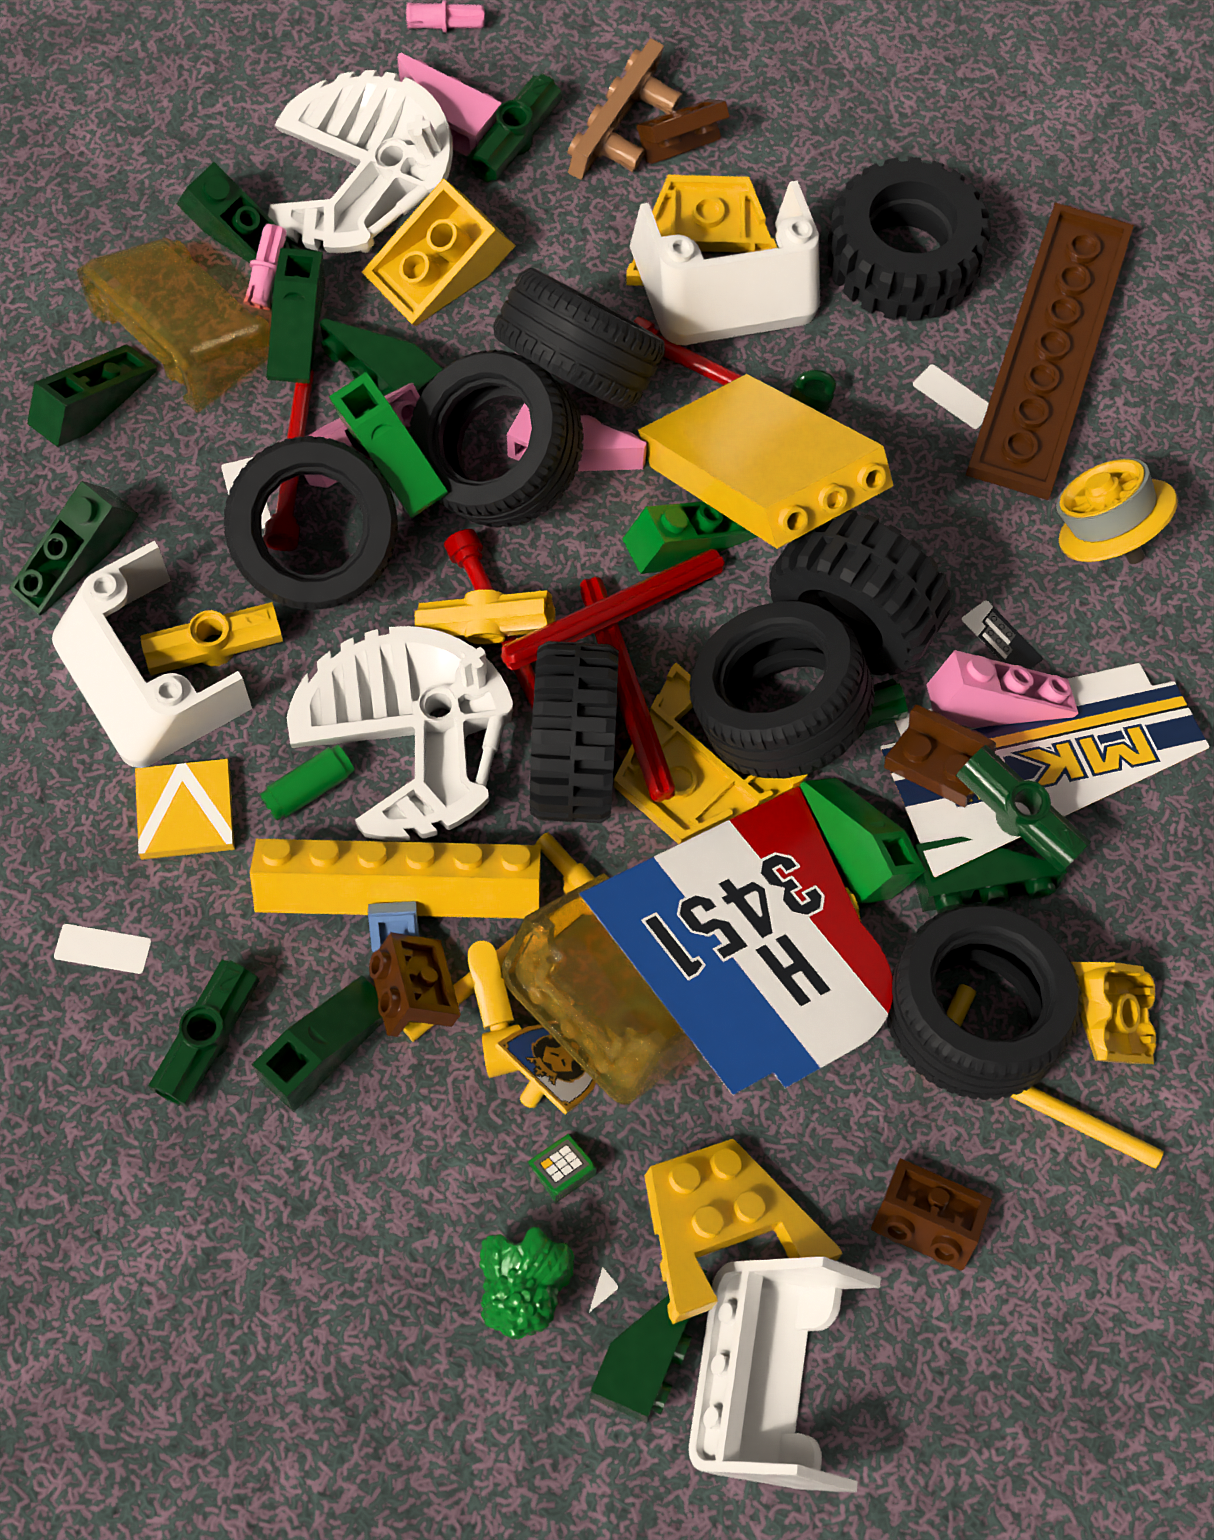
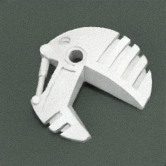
(384, 129)
(388, 691)

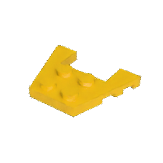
(711, 211)
(704, 785)
(716, 1202)

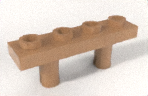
(635, 86)

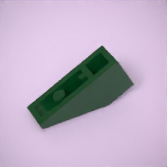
(86, 394)

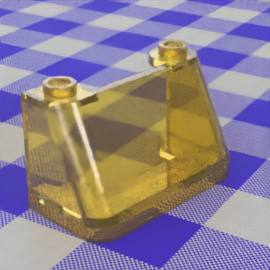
(177, 316)
(593, 998)

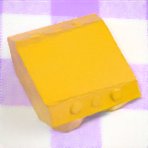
(1117, 1011)

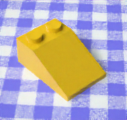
(437, 254)

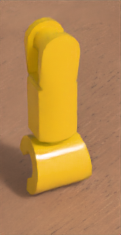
(492, 1004)

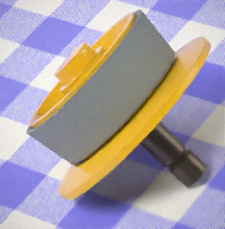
(1113, 511)

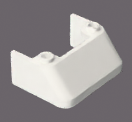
(732, 293)
(138, 716)
(756, 1370)

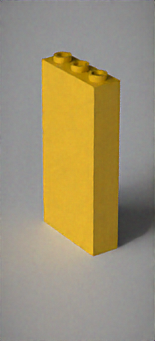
(766, 459)

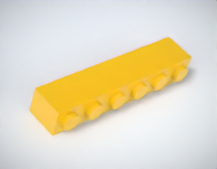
(438, 876)

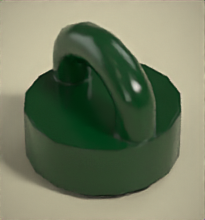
(812, 392)

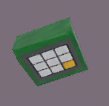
(562, 1168)

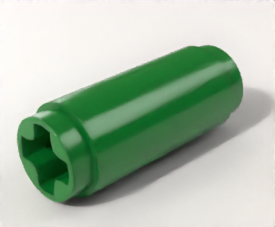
(307, 782)

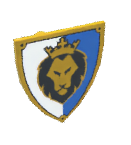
(547, 1067)

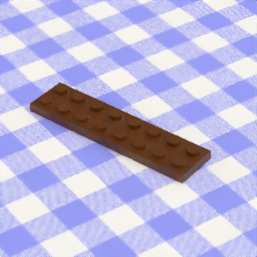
(1050, 352)

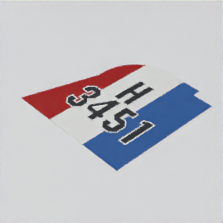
(752, 944)

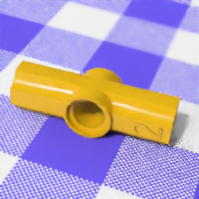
(487, 615)
(185, 643)

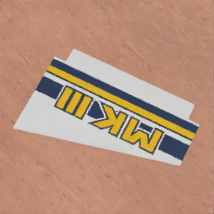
(1115, 740)

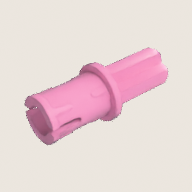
(444, 16)
(264, 268)

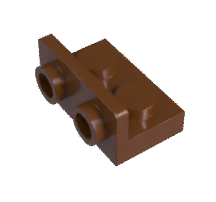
(682, 129)
(934, 752)
(413, 983)
(931, 1215)

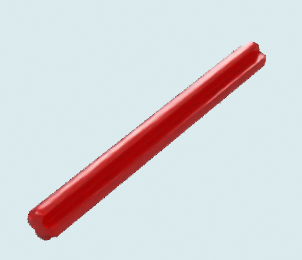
(614, 607)
(633, 705)

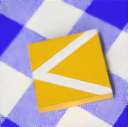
(184, 809)

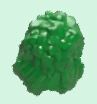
(523, 1282)

